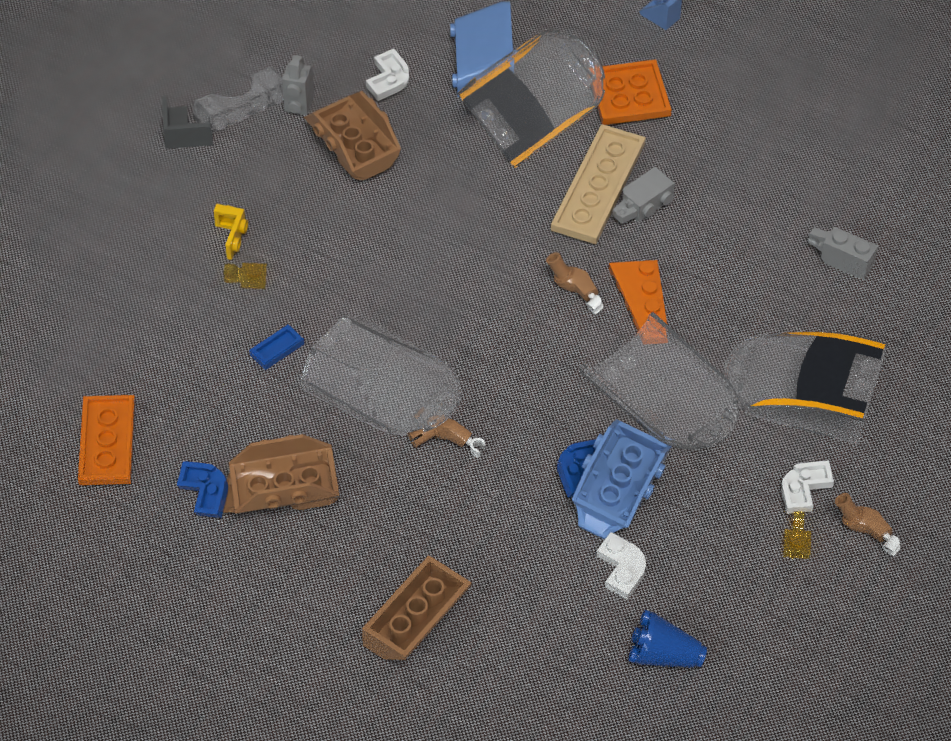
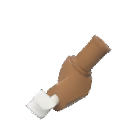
(576, 281)
(452, 431)
(867, 521)

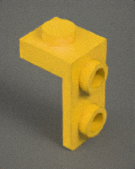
(234, 219)

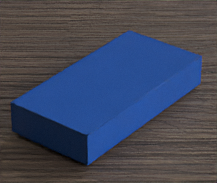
(276, 347)

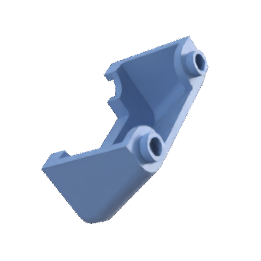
(481, 41)

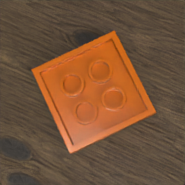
(633, 93)

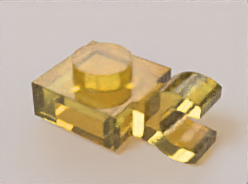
(250, 275)
(796, 541)

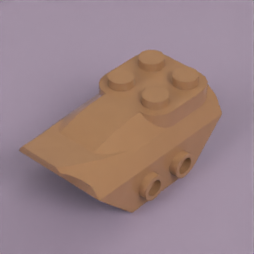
(357, 135)
(282, 473)

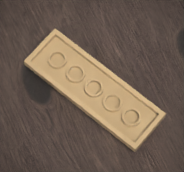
(598, 184)

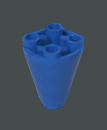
(664, 644)

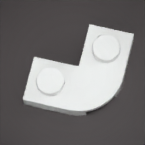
(393, 76)
(802, 479)
(629, 564)

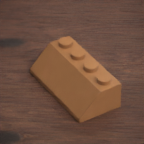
(413, 610)

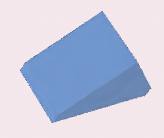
(662, 12)

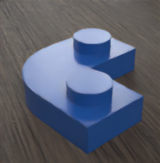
(571, 462)
(210, 484)

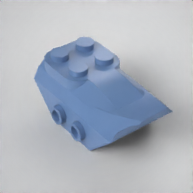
(618, 478)

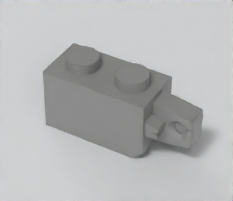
(298, 86)
(644, 196)
(845, 251)

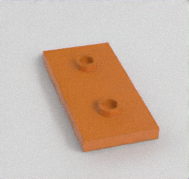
(106, 440)

